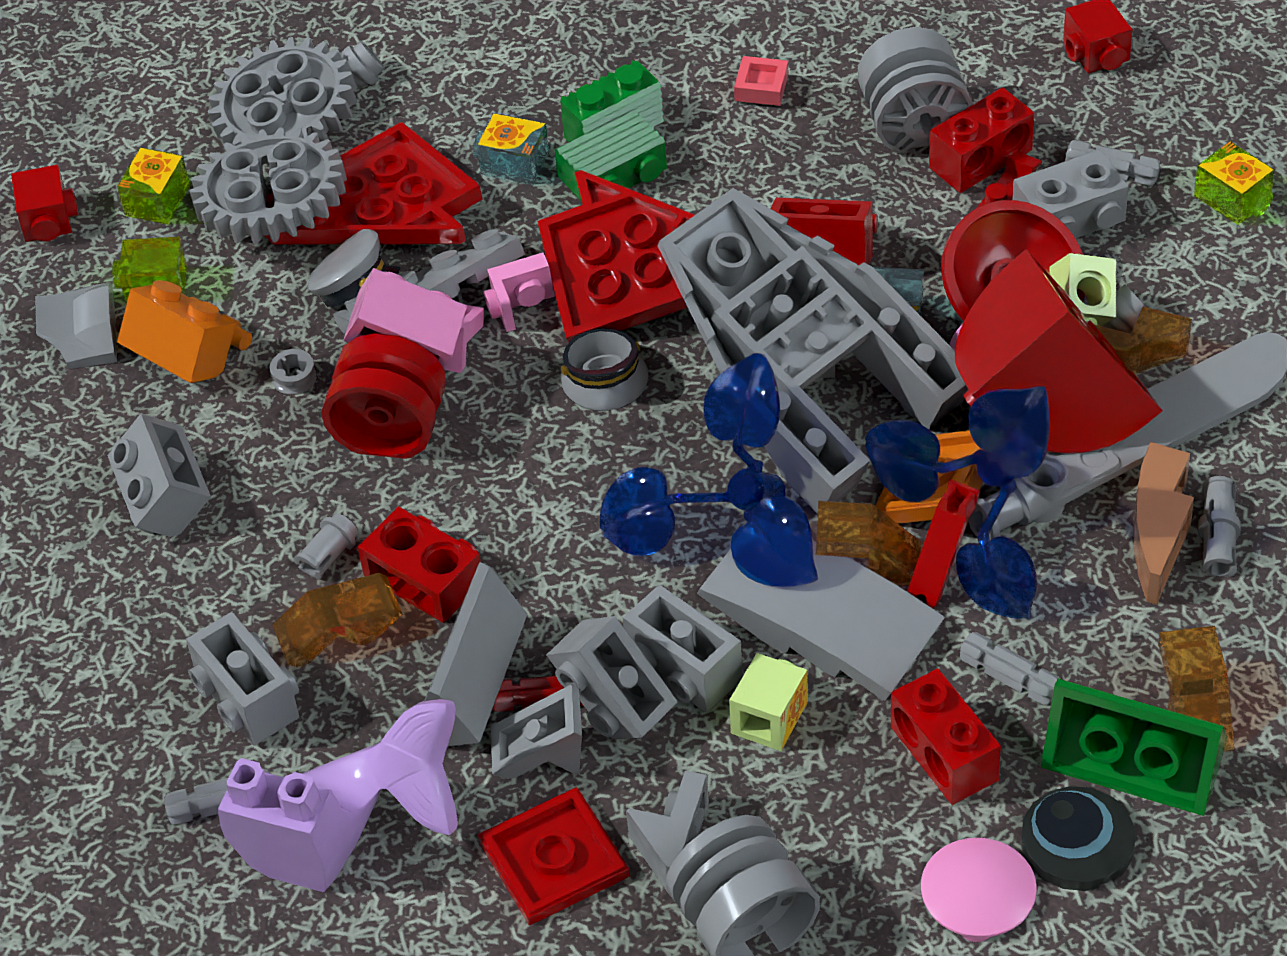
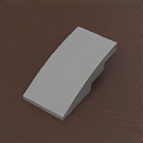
(837, 623)

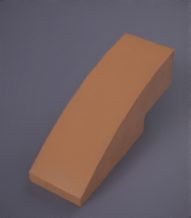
(1160, 516)

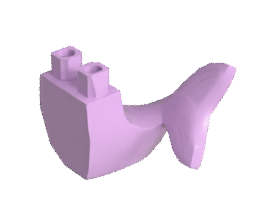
(311, 821)

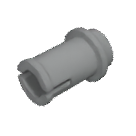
(332, 539)

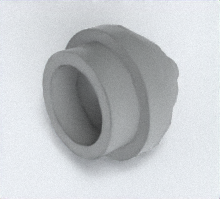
(363, 64)
(1127, 310)

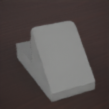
(539, 734)
(664, 836)

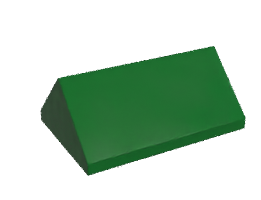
(1133, 747)

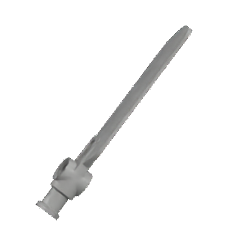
(1190, 405)

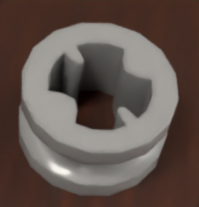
(293, 384)

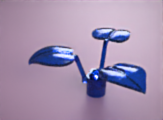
(1014, 439)
(777, 538)

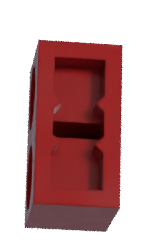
(980, 139)
(420, 562)
(945, 736)

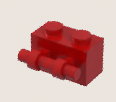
(840, 222)

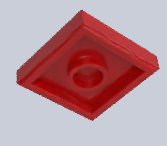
(553, 855)

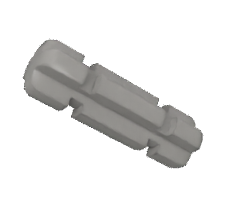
(1143, 170)
(1008, 667)
(204, 800)

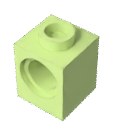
(1095, 278)

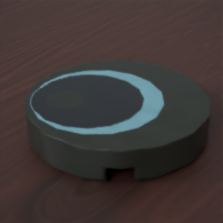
(1078, 838)

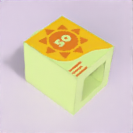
(768, 701)

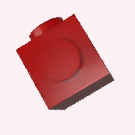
(1097, 35)
(43, 203)

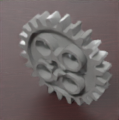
(286, 90)
(234, 194)

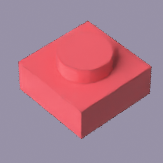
(761, 80)

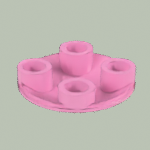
(978, 888)

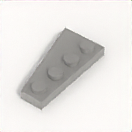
(452, 267)

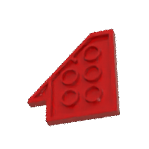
(398, 191)
(609, 258)

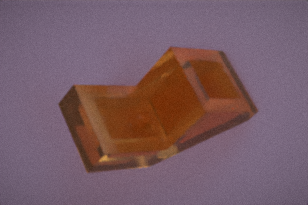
(1153, 341)
(868, 533)
(349, 610)
(1197, 676)

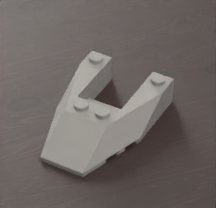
(805, 308)

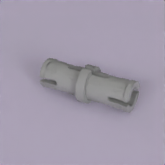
(1219, 527)

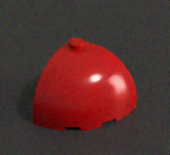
(1033, 336)

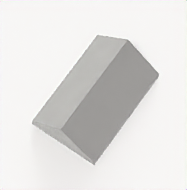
(478, 654)

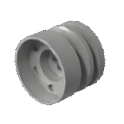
(911, 86)
(739, 884)

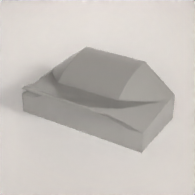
(80, 324)

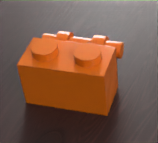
(179, 331)

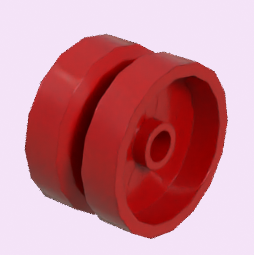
(384, 396)

